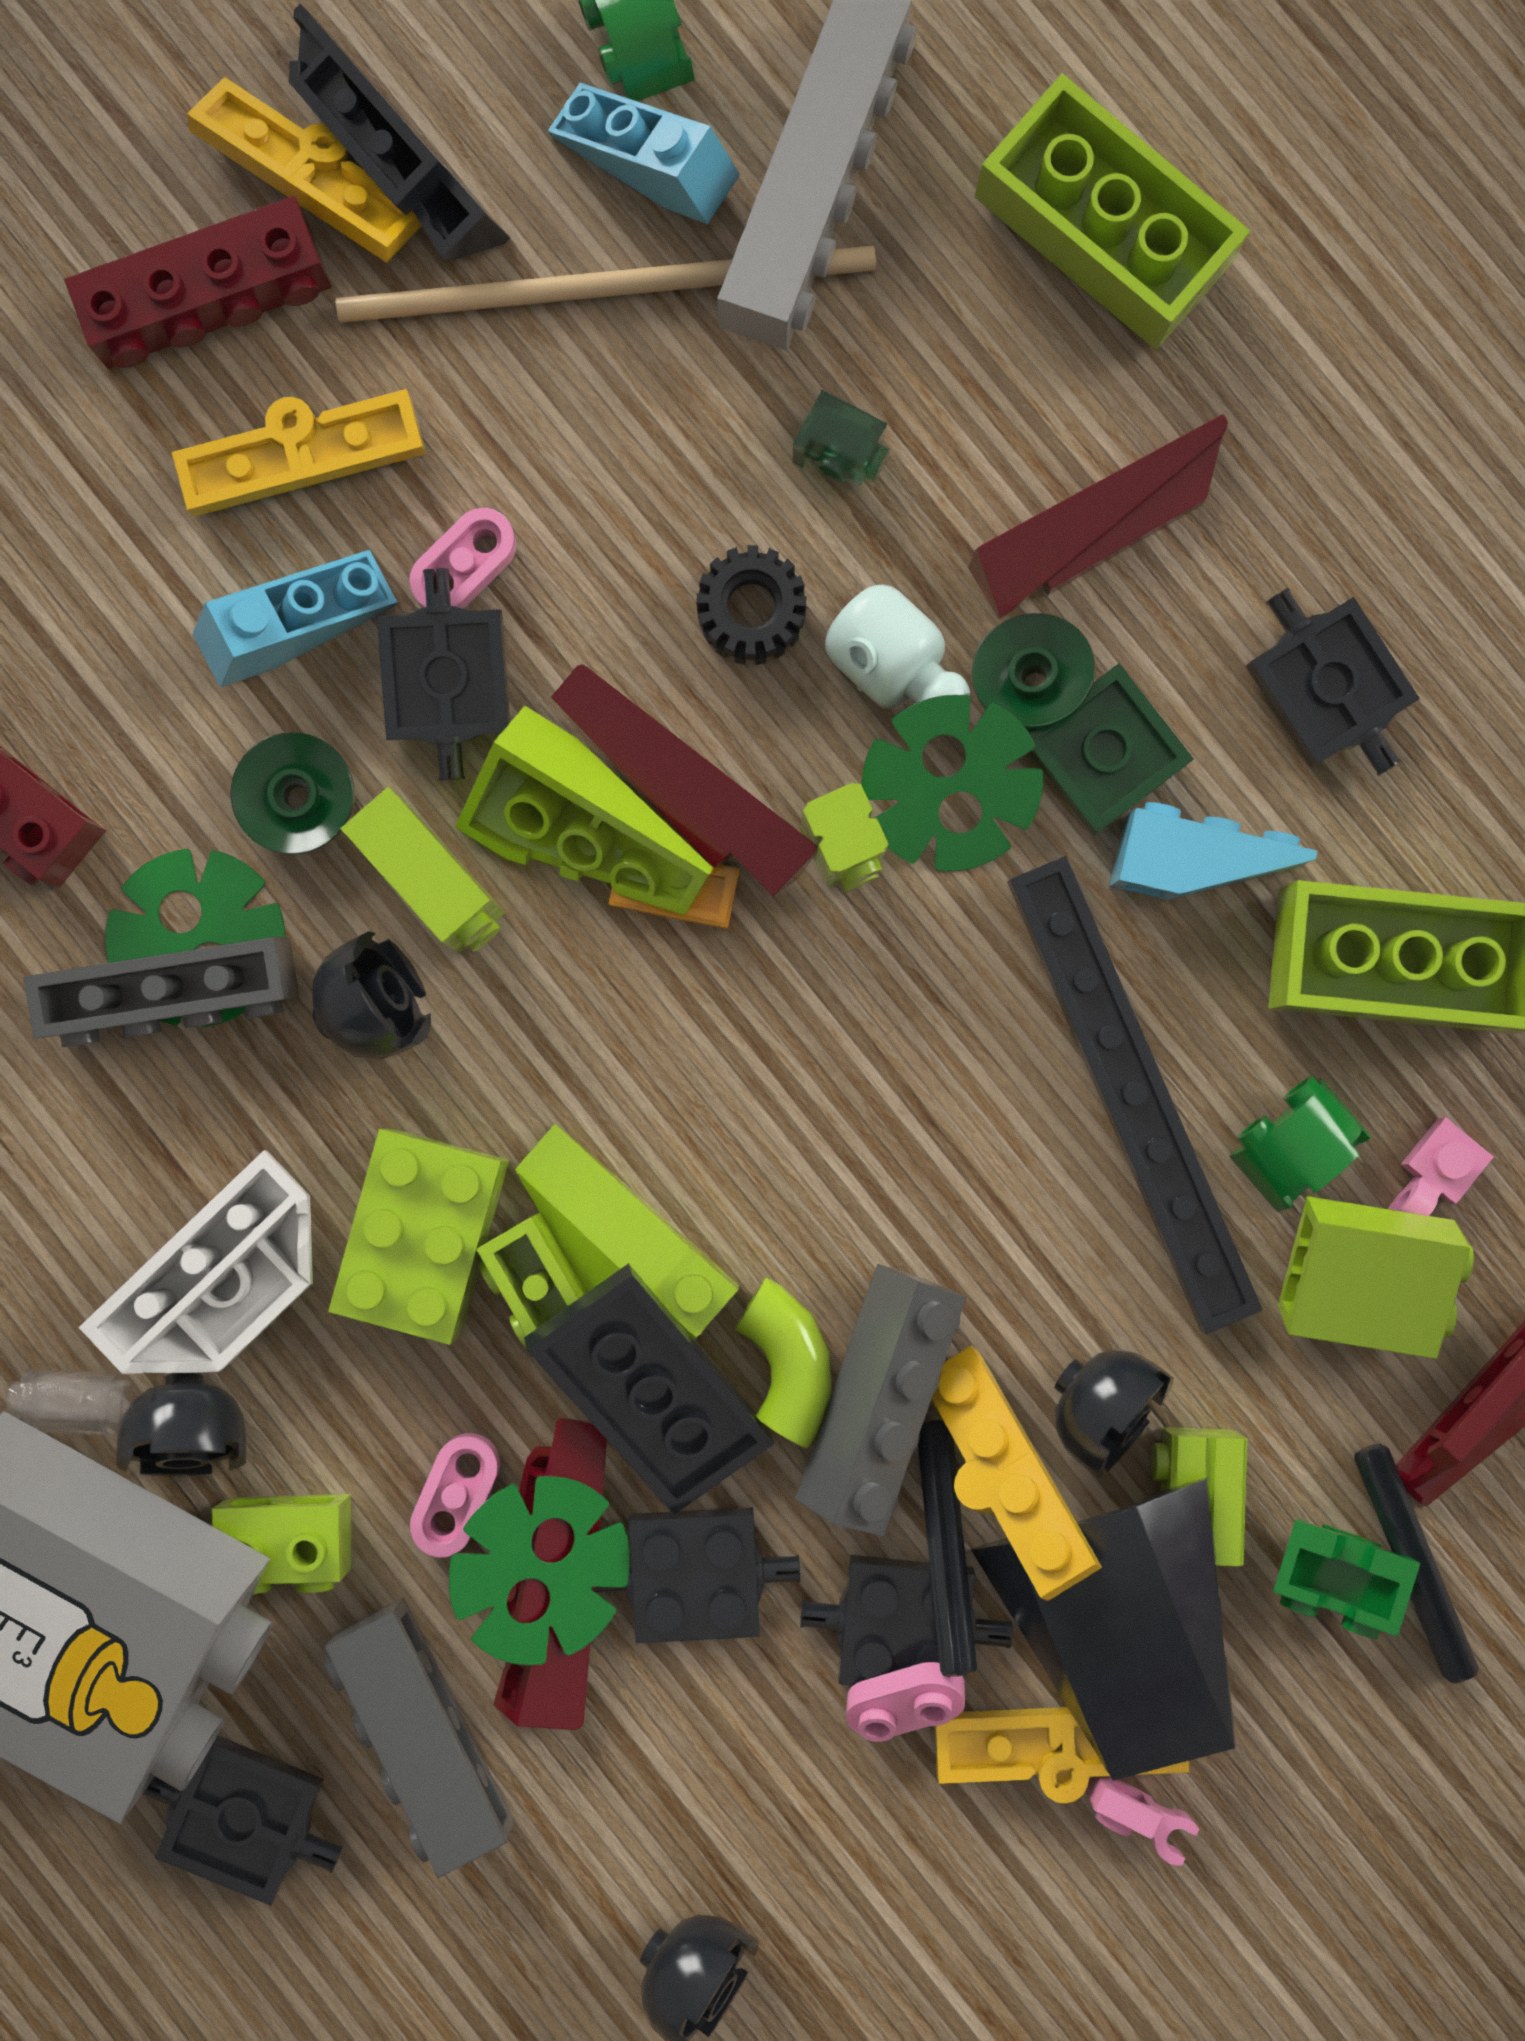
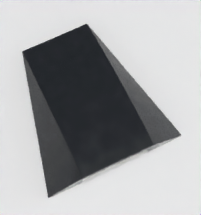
(1137, 1639)

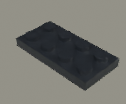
(649, 1389)

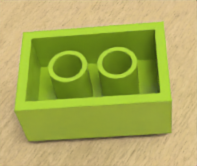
(418, 1236)

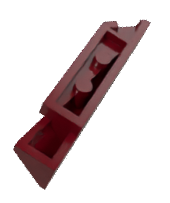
(1098, 520)
(684, 786)
(1471, 1426)
(555, 1691)

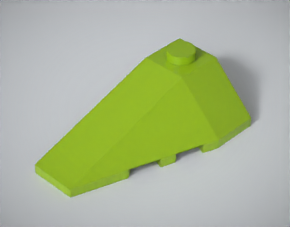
(564, 807)
(609, 1225)

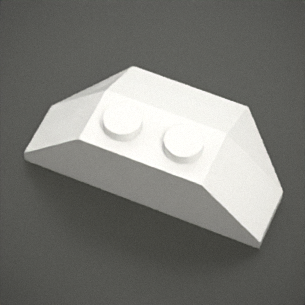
(213, 1280)

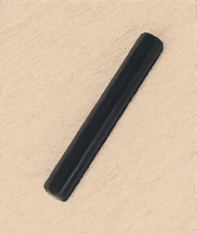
(1407, 1539)
(946, 1551)

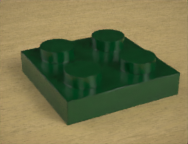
(1109, 751)

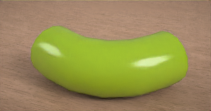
(796, 1360)

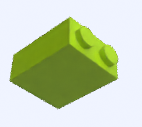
(424, 872)
(1374, 1277)

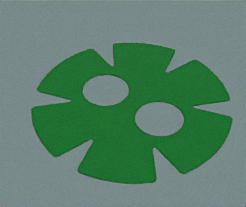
(989, 748)
(222, 893)
(507, 1532)

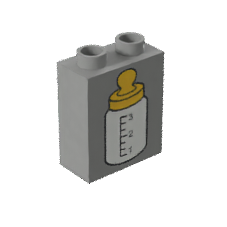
(112, 1625)

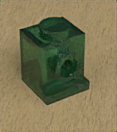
(841, 441)

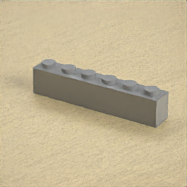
(814, 169)

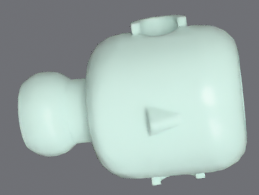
(890, 649)

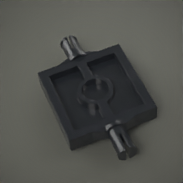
(443, 674)
(1332, 682)
(698, 1575)
(890, 1618)
(242, 1821)

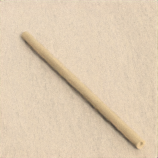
(564, 288)

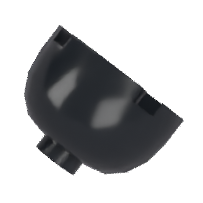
(368, 999)
(1107, 1406)
(181, 1429)
(693, 1975)

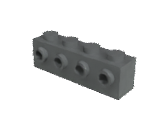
(162, 987)
(880, 1400)
(419, 1738)

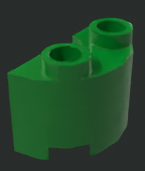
(641, 45)
(1302, 1146)
(1345, 1576)

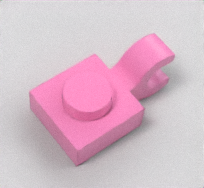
(1442, 1167)
(1129, 1809)

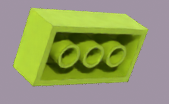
(1109, 211)
(1399, 957)

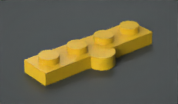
(302, 164)
(298, 451)
(1009, 1477)
(1020, 1745)

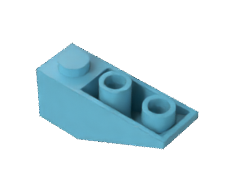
(648, 149)
(289, 616)
(1182, 857)

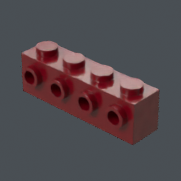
(198, 284)
(40, 826)

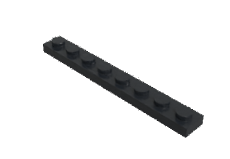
(1134, 1095)

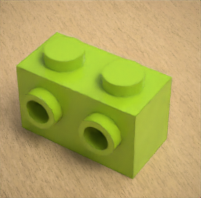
(530, 1274)
(300, 1533)

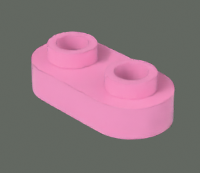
(466, 565)
(453, 1492)
(904, 1702)

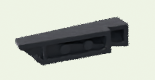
(388, 145)

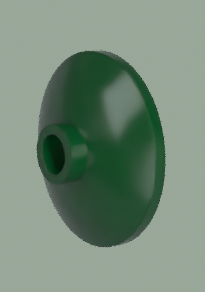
(1030, 646)
(267, 777)

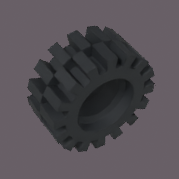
(746, 569)

